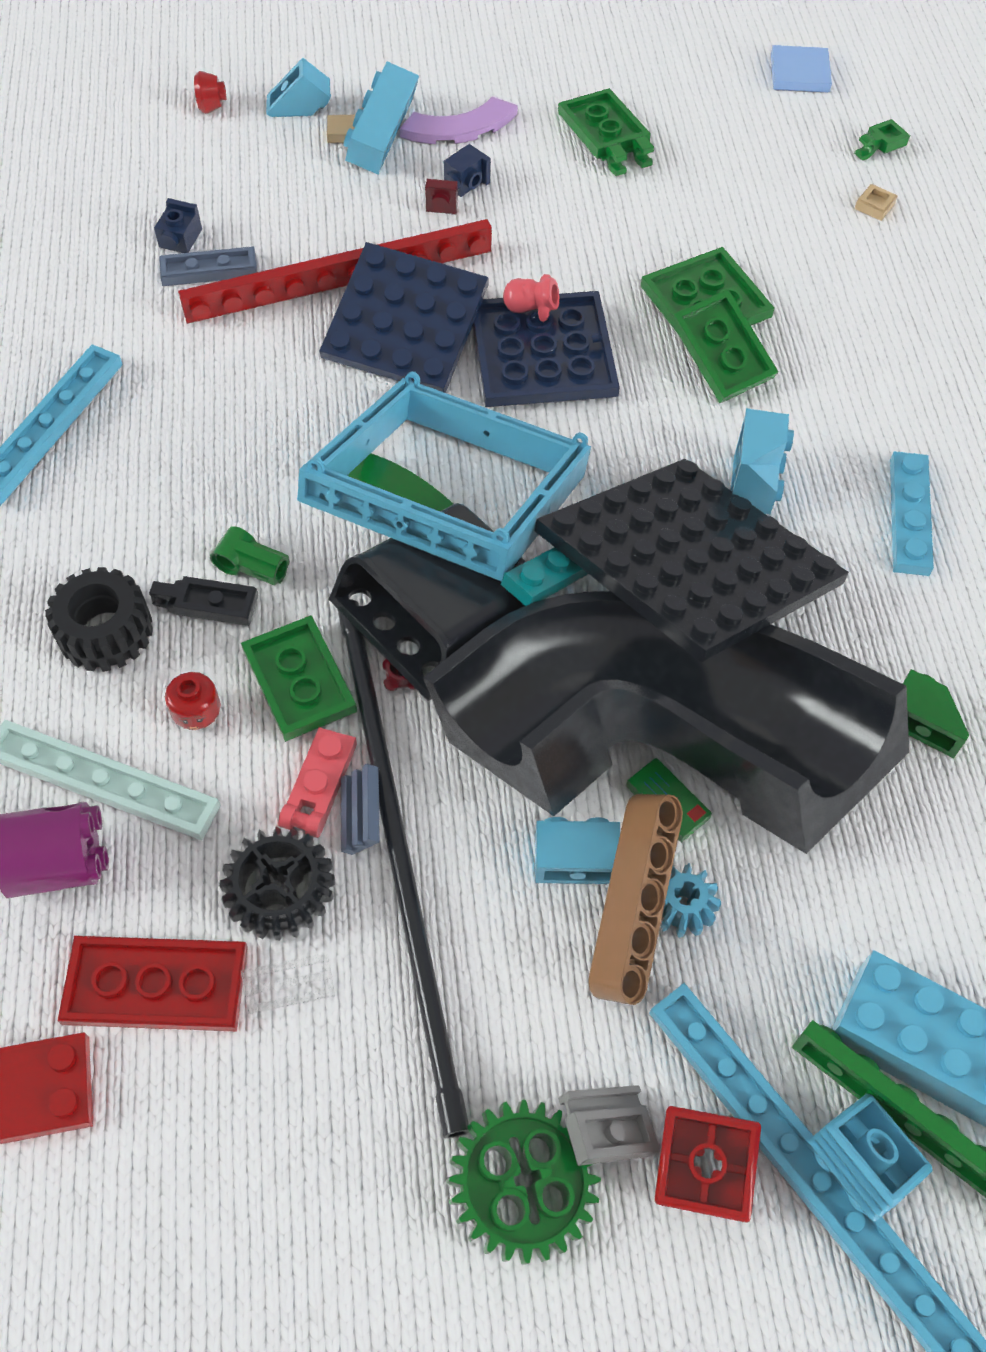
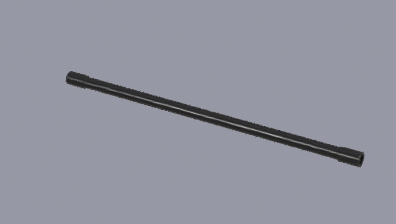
(448, 1094)

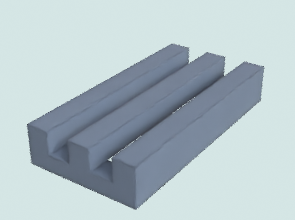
(360, 809)

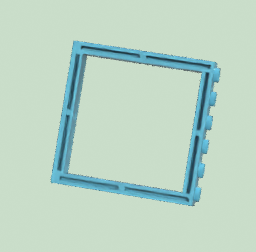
(327, 487)

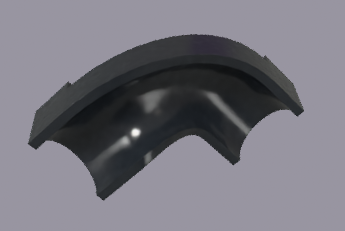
(766, 719)

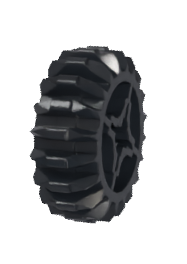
(301, 859)

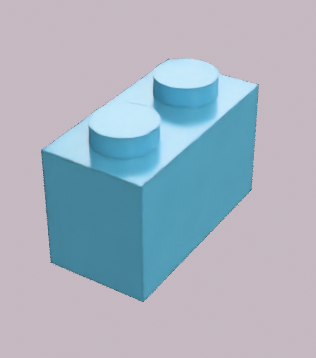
(575, 850)

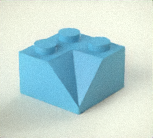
(761, 458)

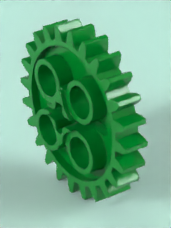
(482, 1190)

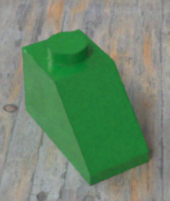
(933, 714)

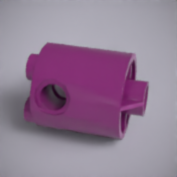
(51, 849)

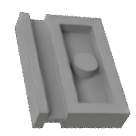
(608, 1125)

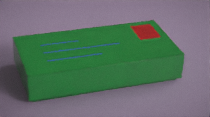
(658, 779)

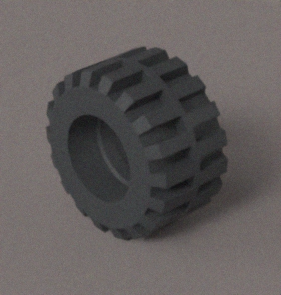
(94, 595)

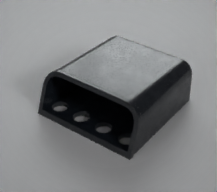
(425, 597)

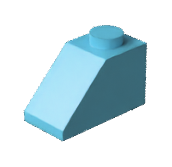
(299, 92)

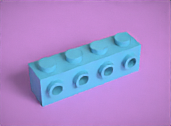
(381, 117)

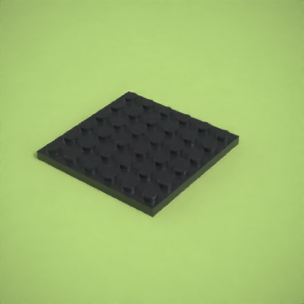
(691, 556)

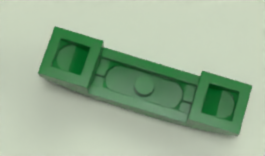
(399, 481)

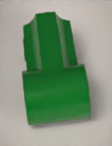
(241, 553)

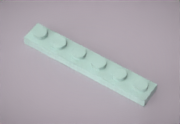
(107, 780)

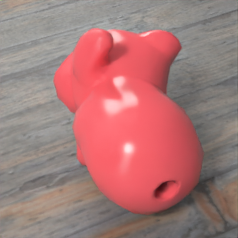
(527, 294)

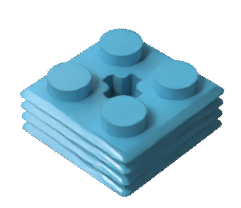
(870, 1157)

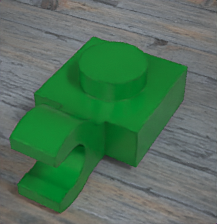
(883, 136)

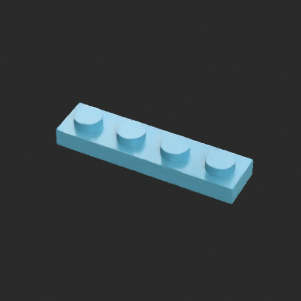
(911, 514)

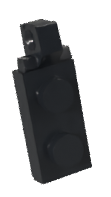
(206, 599)

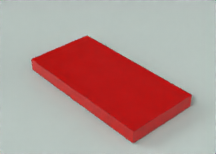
(153, 983)

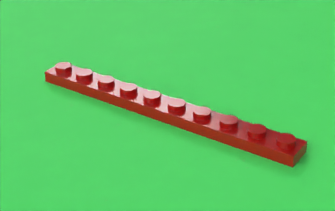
(325, 272)

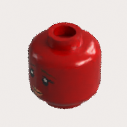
(192, 700)

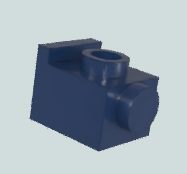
(468, 168)
(178, 226)

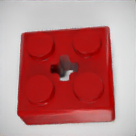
(681, 1184)

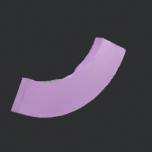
(460, 127)

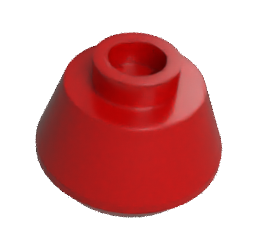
(209, 91)

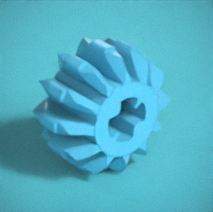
(701, 901)

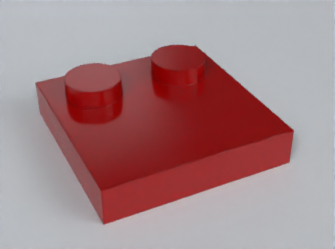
(45, 1087)

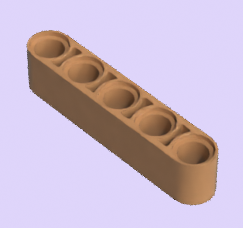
(635, 898)

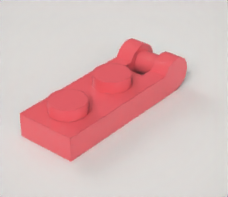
(318, 782)

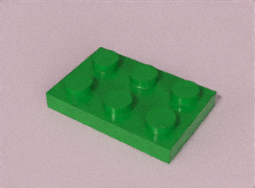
(724, 346)
(298, 678)

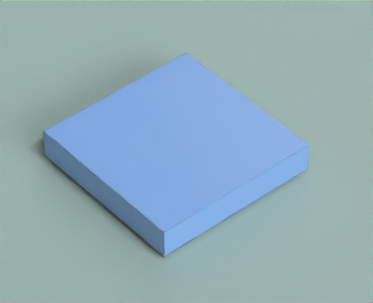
(801, 68)

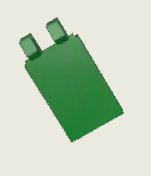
(608, 129)

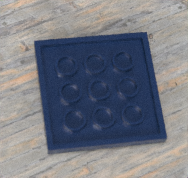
(404, 317)
(548, 359)

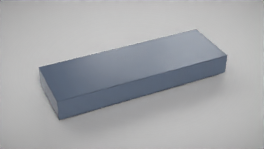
(207, 266)

